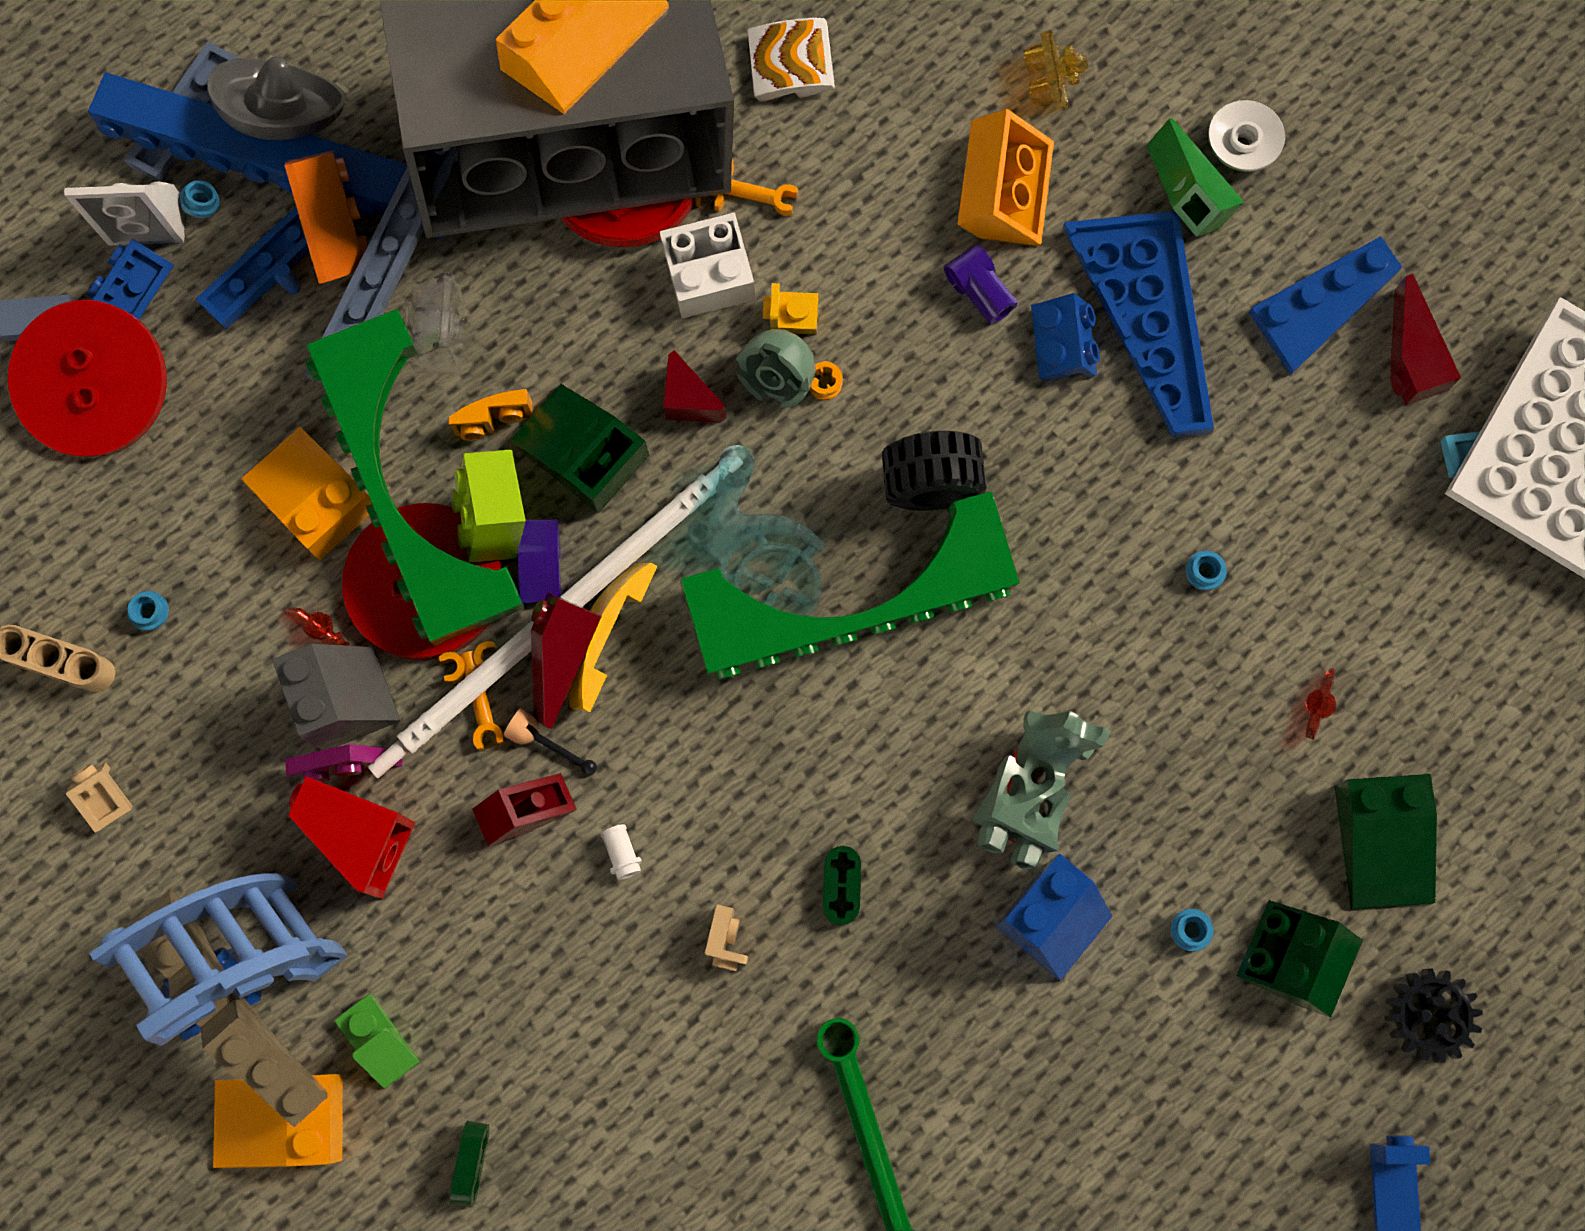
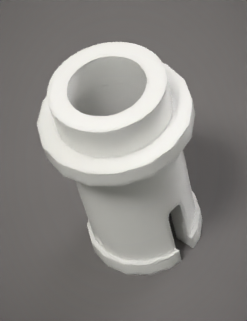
(621, 852)

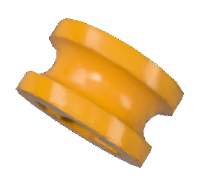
(829, 392)

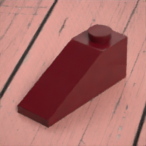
(1419, 354)
(558, 646)

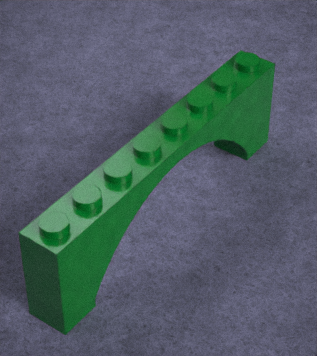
(358, 375)
(741, 630)

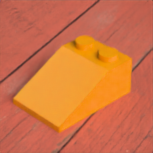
(309, 493)
(257, 1136)

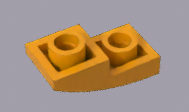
(478, 417)

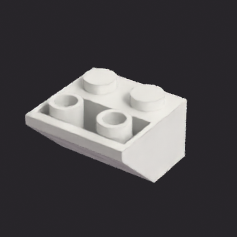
(708, 265)

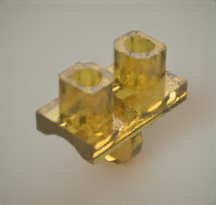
(1048, 57)

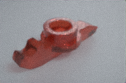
(316, 625)
(1320, 704)

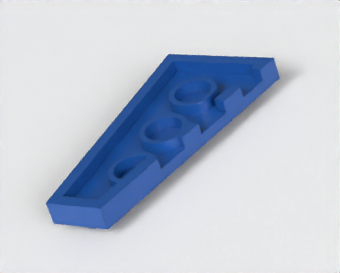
(1317, 306)

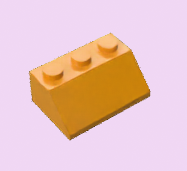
(1005, 179)

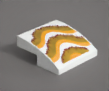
(790, 58)

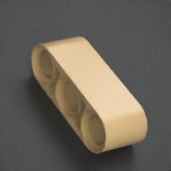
(70, 665)

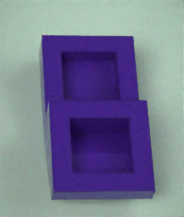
(539, 560)

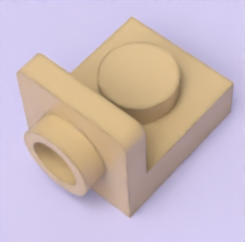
(97, 796)
(724, 931)

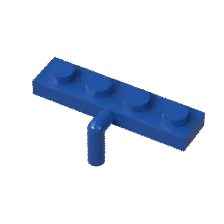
(257, 271)

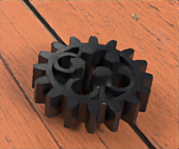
(1436, 1040)

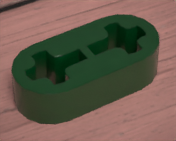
(852, 885)
(469, 1164)

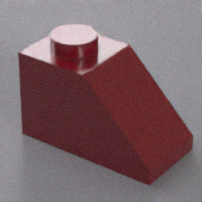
(523, 808)

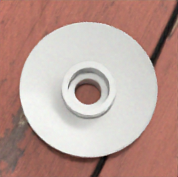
(1249, 121)

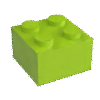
(488, 506)

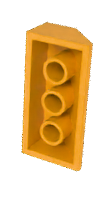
(570, 44)

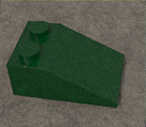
(1388, 840)

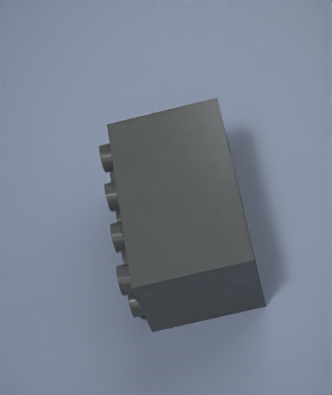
(636, 138)

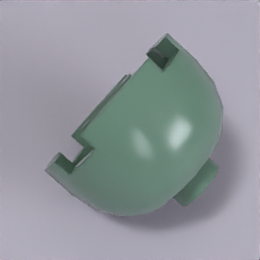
(777, 366)

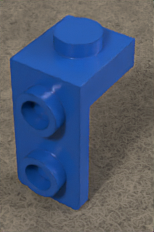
(1397, 1182)

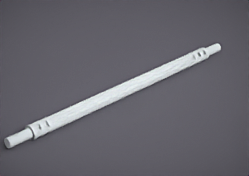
(520, 645)

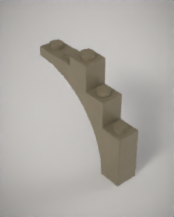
(235, 1032)

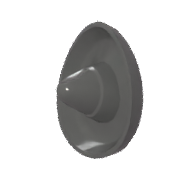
(273, 98)

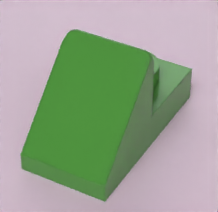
(376, 1041)

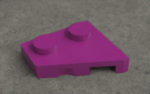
(338, 761)

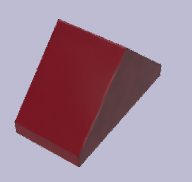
(688, 396)

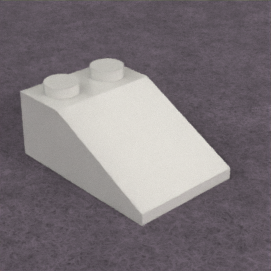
(131, 212)

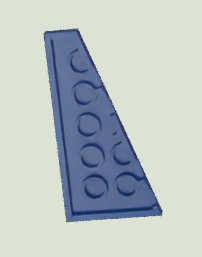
(1147, 294)

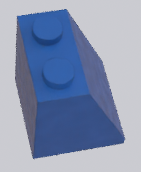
(1056, 916)

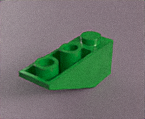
(1191, 181)

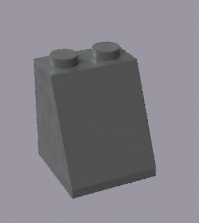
(335, 693)

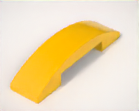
(627, 587)

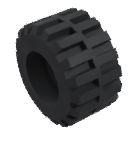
(933, 470)

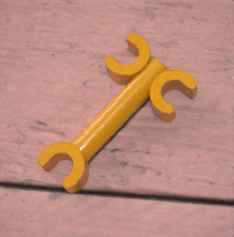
(757, 194)
(466, 664)

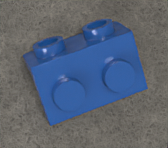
(1064, 337)

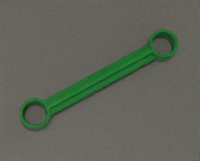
(867, 1131)

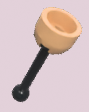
(525, 729)

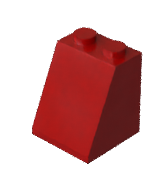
(352, 833)

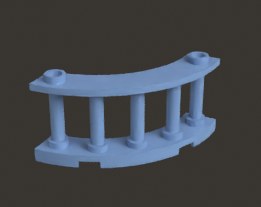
(295, 957)

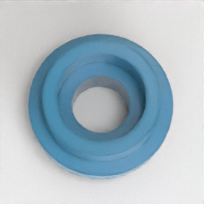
(203, 192)
(1212, 560)
(140, 602)
(1204, 926)

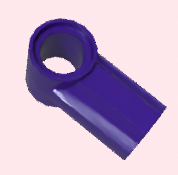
(976, 277)

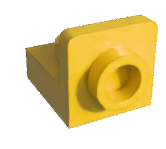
(791, 310)

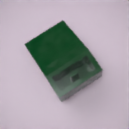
(581, 446)

